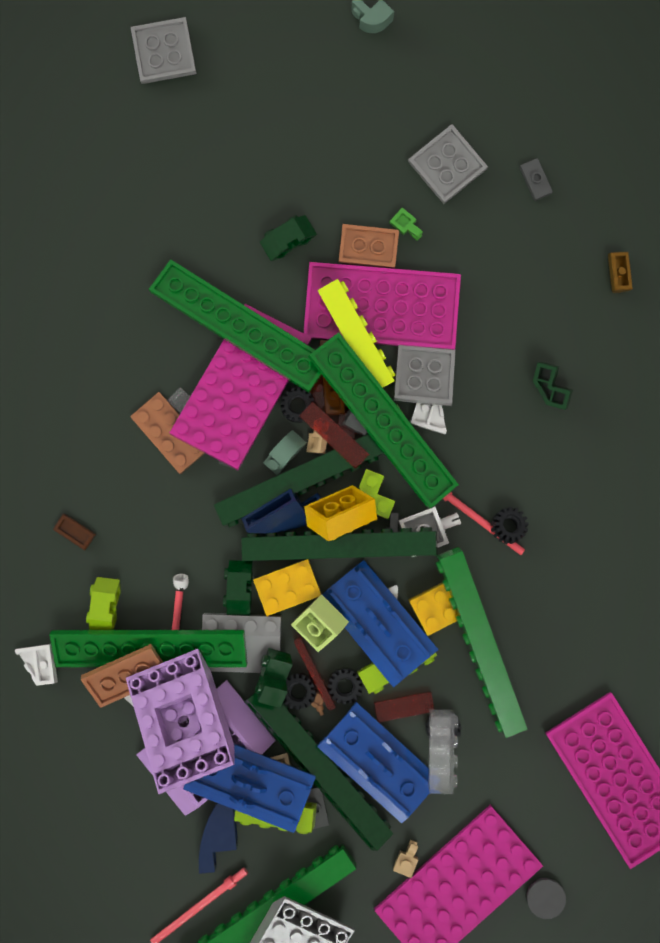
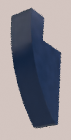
(279, 514)
(218, 836)

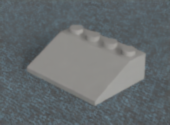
(260, 635)

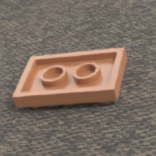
(368, 246)

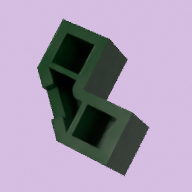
(283, 239)
(545, 382)
(239, 584)
(272, 681)

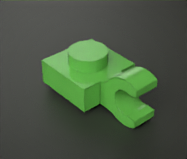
(405, 223)

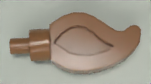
(318, 704)

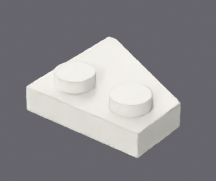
(429, 417)
(39, 663)

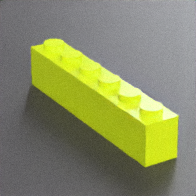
(354, 331)

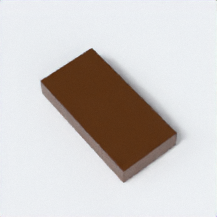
(74, 531)

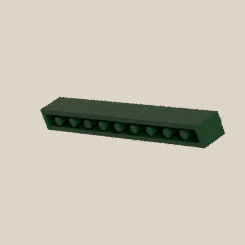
(298, 479)
(346, 546)
(328, 778)

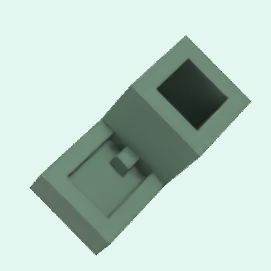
(373, 19)
(284, 452)

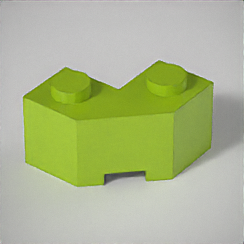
(370, 485)
(103, 604)

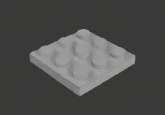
(163, 50)
(447, 164)
(424, 375)

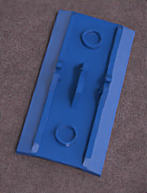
(380, 623)
(377, 762)
(258, 788)

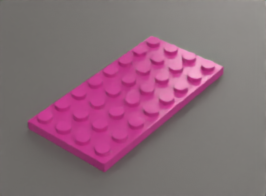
(395, 303)
(232, 402)
(613, 775)
(460, 883)

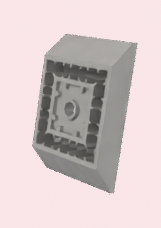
(296, 923)

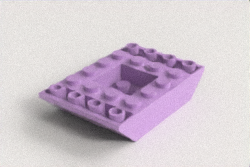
(160, 702)
(244, 729)

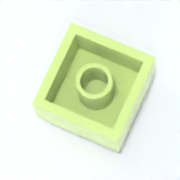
(320, 623)

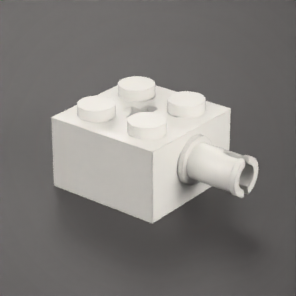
(430, 518)

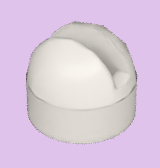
(181, 581)

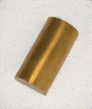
(620, 272)

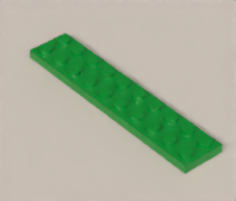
(236, 324)
(383, 420)
(100, 647)

